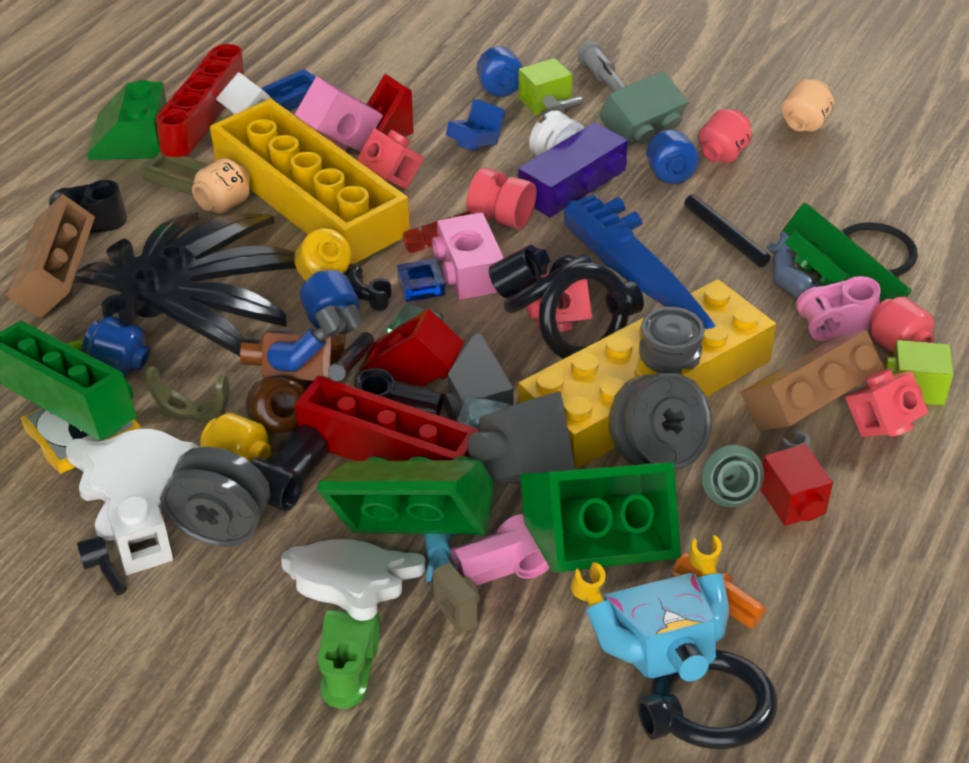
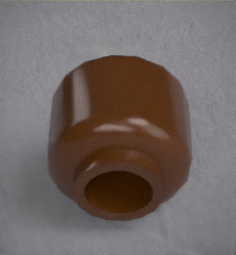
(273, 403)

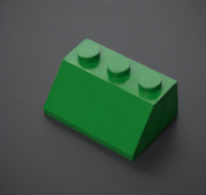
(411, 496)
(603, 515)

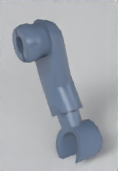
(785, 274)

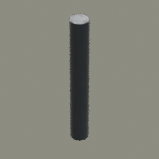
(727, 230)
(350, 356)

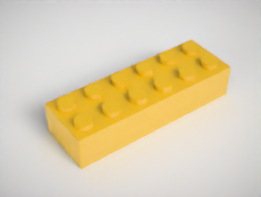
(312, 178)
(596, 373)

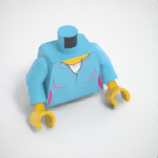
(662, 623)

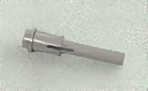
(591, 56)

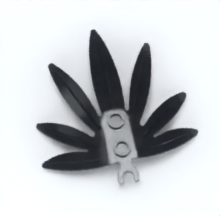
(171, 265)

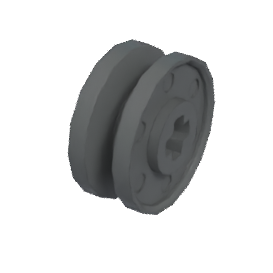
(660, 420)
(215, 496)

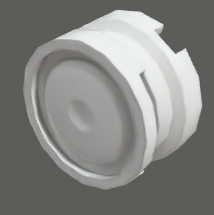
(552, 131)

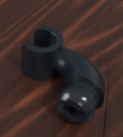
(377, 291)

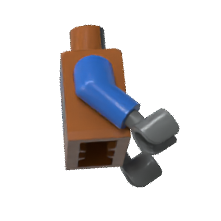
(303, 353)

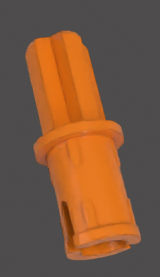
(741, 605)

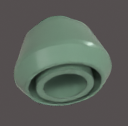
(732, 476)

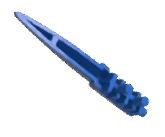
(617, 248)

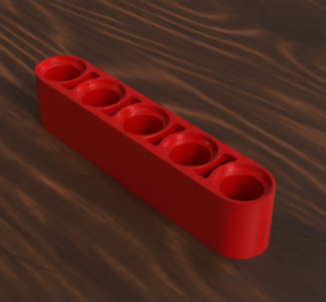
(194, 104)

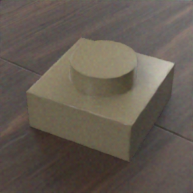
(456, 597)

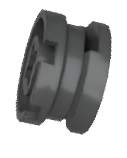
(671, 340)

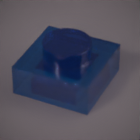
(420, 280)

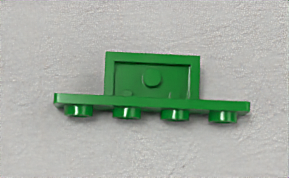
(835, 255)

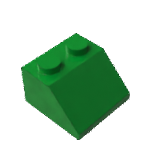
(128, 123)

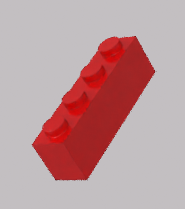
(372, 426)

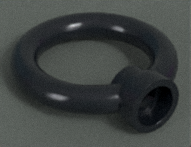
(536, 290)
(621, 300)
(663, 714)

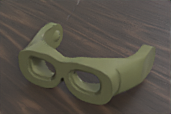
(167, 397)

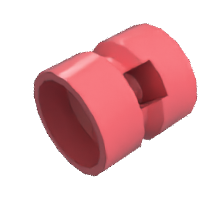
(506, 199)

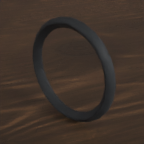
(913, 255)

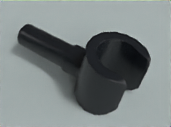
(95, 553)

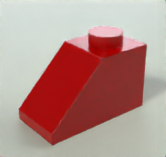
(416, 350)

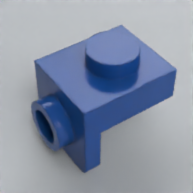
(481, 127)

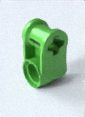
(346, 657)

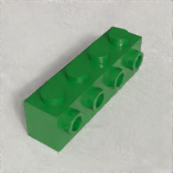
(65, 381)

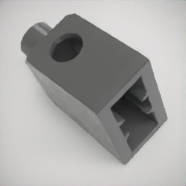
(524, 439)

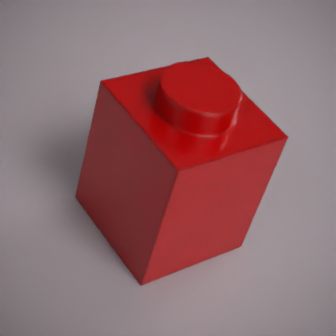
(796, 484)

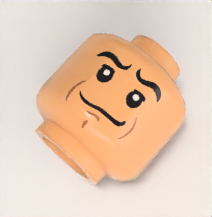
(808, 105)
(221, 186)

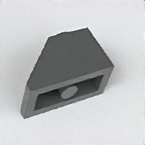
(478, 376)

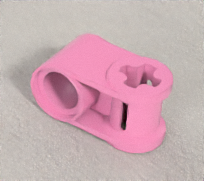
(842, 309)

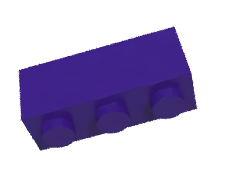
(575, 167)

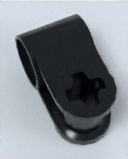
(99, 199)

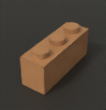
(51, 256)
(812, 381)

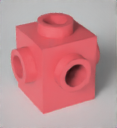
(390, 157)
(573, 307)
(887, 404)

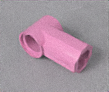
(500, 554)

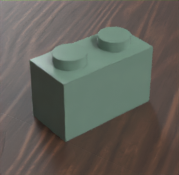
(644, 108)

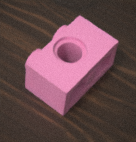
(338, 115)
(466, 253)

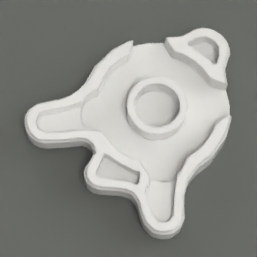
(125, 467)
(351, 573)

